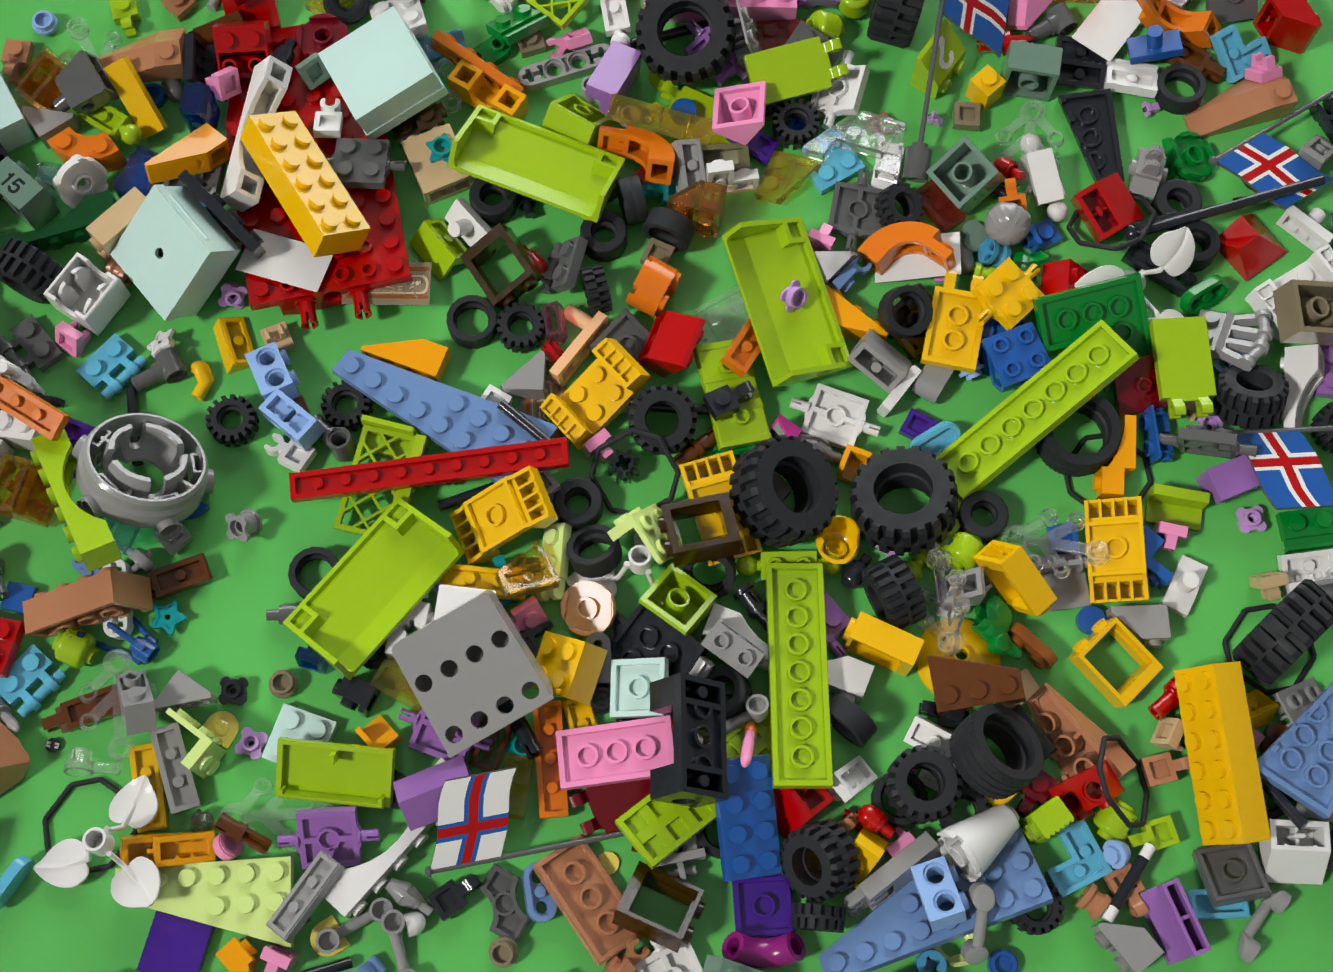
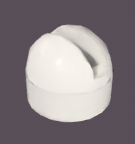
(414, 923)

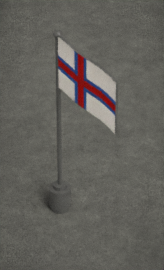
(475, 823)

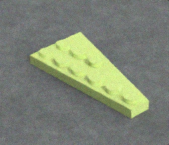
(228, 893)

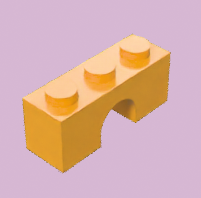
(476, 90)

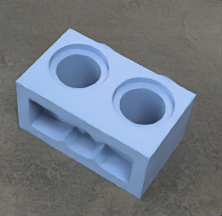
(271, 375)
(291, 419)
(934, 895)

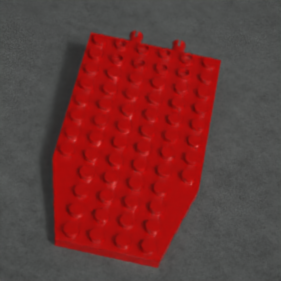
(384, 252)

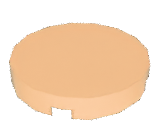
(588, 607)

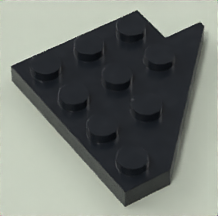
(652, 637)

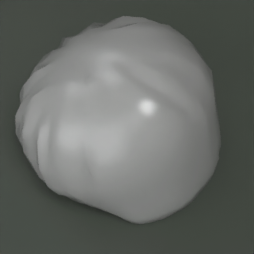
(1007, 223)

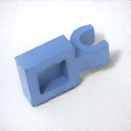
(844, 280)

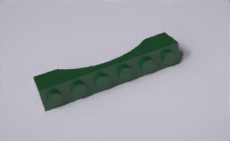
(70, 227)

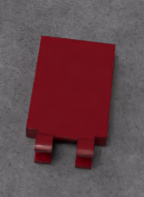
(609, 803)

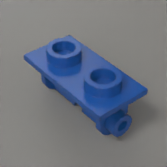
(1153, 423)

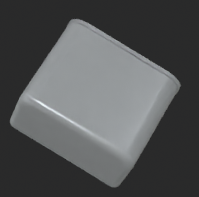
(468, 668)

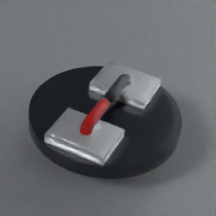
(52, 745)

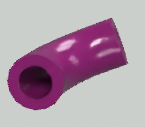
(764, 952)

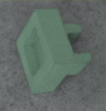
(312, 71)

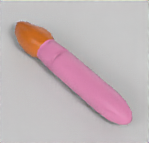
(748, 743)

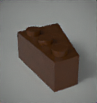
(970, 685)

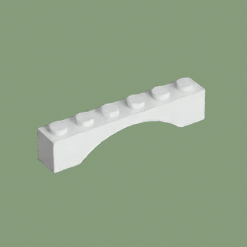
(266, 89)
(1304, 371)
(845, 675)
(359, 882)

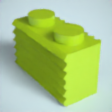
(1046, 821)

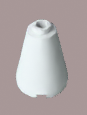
(978, 840)

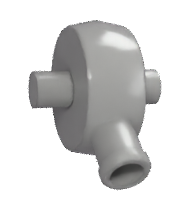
(140, 560)

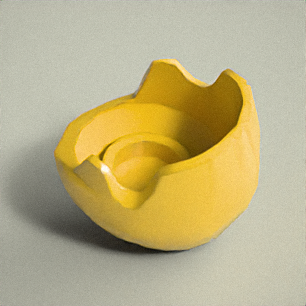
(839, 539)

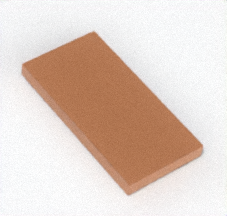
(585, 898)

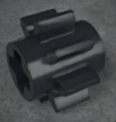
(619, 472)

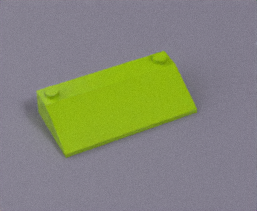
(535, 162)
(765, 262)
(374, 587)

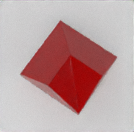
(1249, 246)

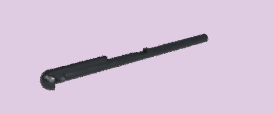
(1182, 217)

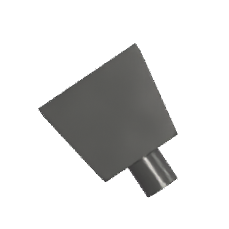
(83, 85)

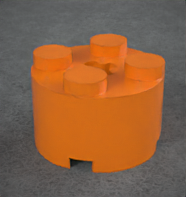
(653, 287)

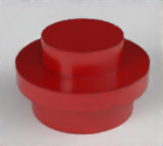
(552, 351)

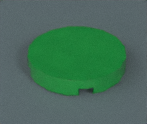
(1190, 156)

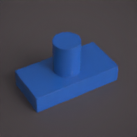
(1154, 45)

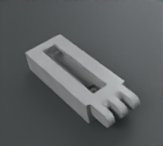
(891, 876)

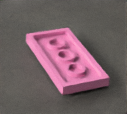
(614, 752)

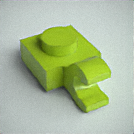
(125, 13)
(1158, 832)

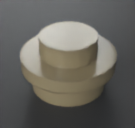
(283, 684)
(503, 952)

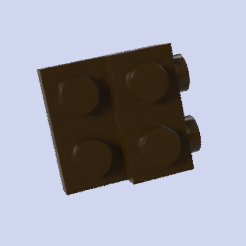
(420, 122)
(906, 315)

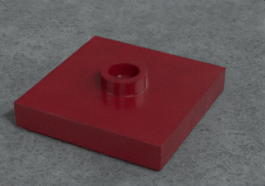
(1137, 388)

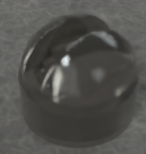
(202, 821)

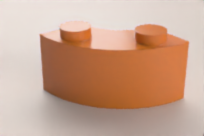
(95, 146)

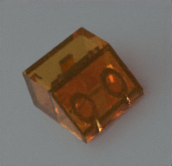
(38, 80)
(703, 205)
(23, 492)

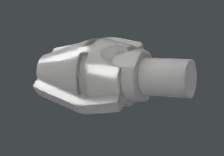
(822, 444)
(408, 896)

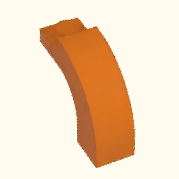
(1192, 26)
(643, 147)
(903, 239)

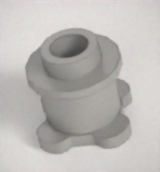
(243, 525)

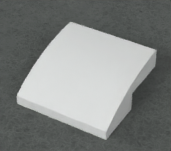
(1310, 565)

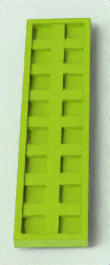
(662, 828)

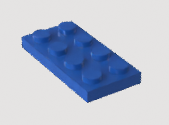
(748, 822)

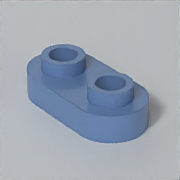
(534, 894)

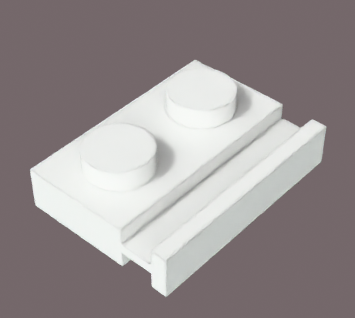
(1131, 79)

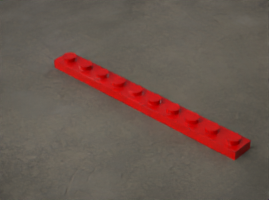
(428, 470)

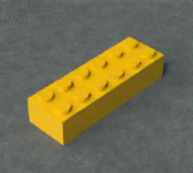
(304, 183)
(1222, 754)

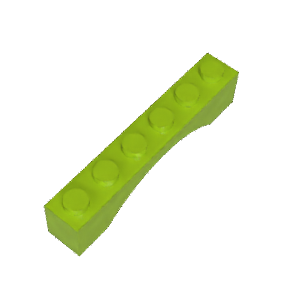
(91, 534)

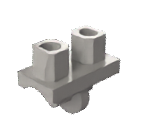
(691, 853)

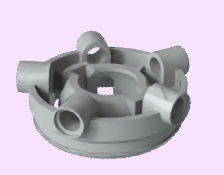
(126, 495)

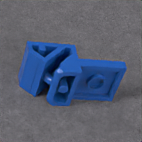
(1011, 354)

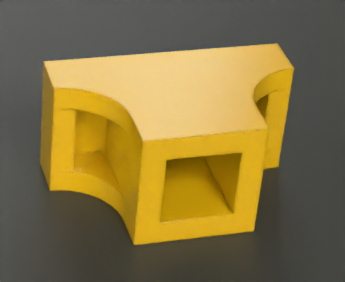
(870, 851)

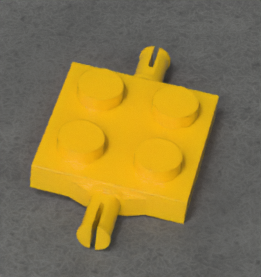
(1007, 294)

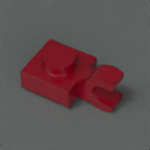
(1035, 792)

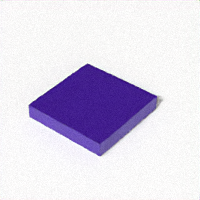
(762, 906)
(175, 945)

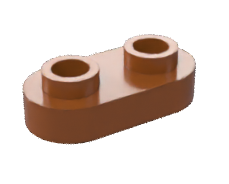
(1040, 654)

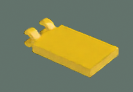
(953, 334)

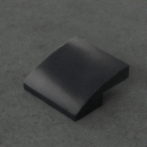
(198, 60)
(1080, 65)

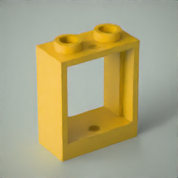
(1015, 578)
(882, 643)
(1132, 686)

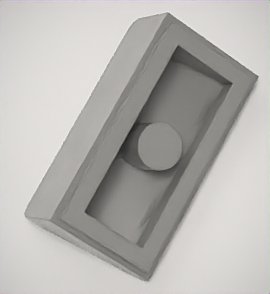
(688, 163)

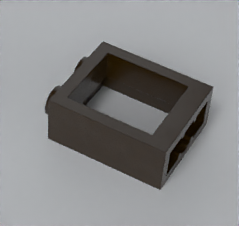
(485, 249)
(703, 550)
(666, 885)

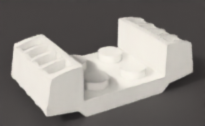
(1317, 268)

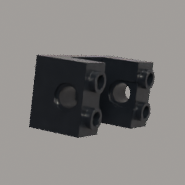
(698, 768)

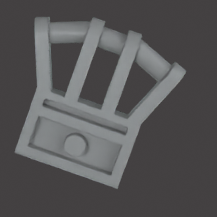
(1223, 326)

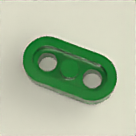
(489, 53)
(1204, 295)

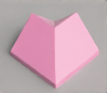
(739, 111)

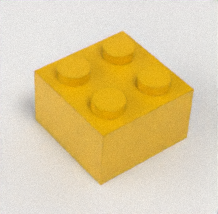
(571, 666)

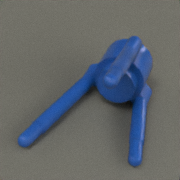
(143, 648)

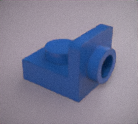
(1042, 236)

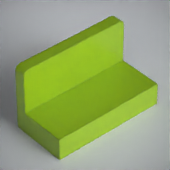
(437, 246)
(375, 440)
(1175, 506)

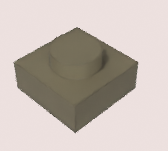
(532, 45)
(966, 116)
(658, 250)

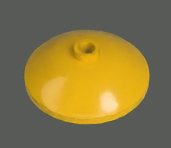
(973, 648)

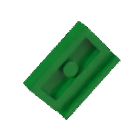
(517, 24)
(1306, 529)

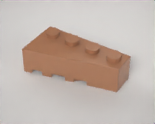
(87, 602)

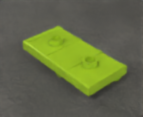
(743, 427)
(335, 773)

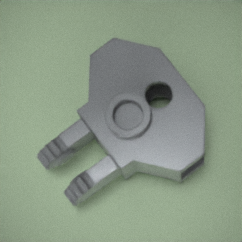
(1147, 171)

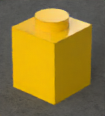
(985, 87)

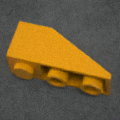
(196, 153)
(852, 318)
(412, 355)

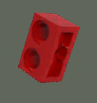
(1084, 787)

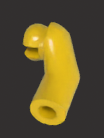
(204, 378)

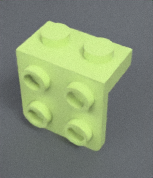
(647, 527)
(206, 753)

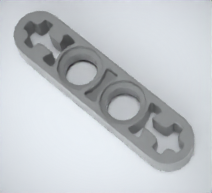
(563, 62)

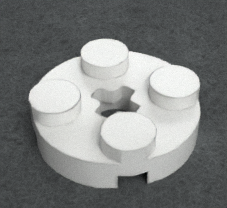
(74, 170)

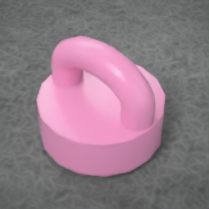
(226, 848)

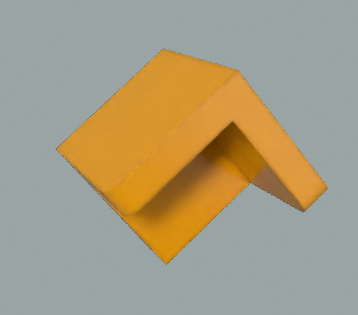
(850, 462)
(379, 734)

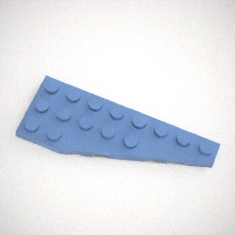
(902, 927)

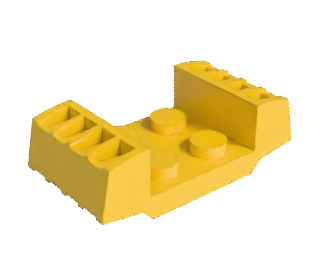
(597, 393)
(711, 477)
(502, 514)
(1121, 527)

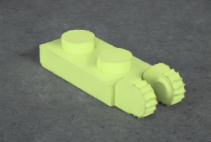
(555, 545)

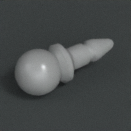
(6, 717)

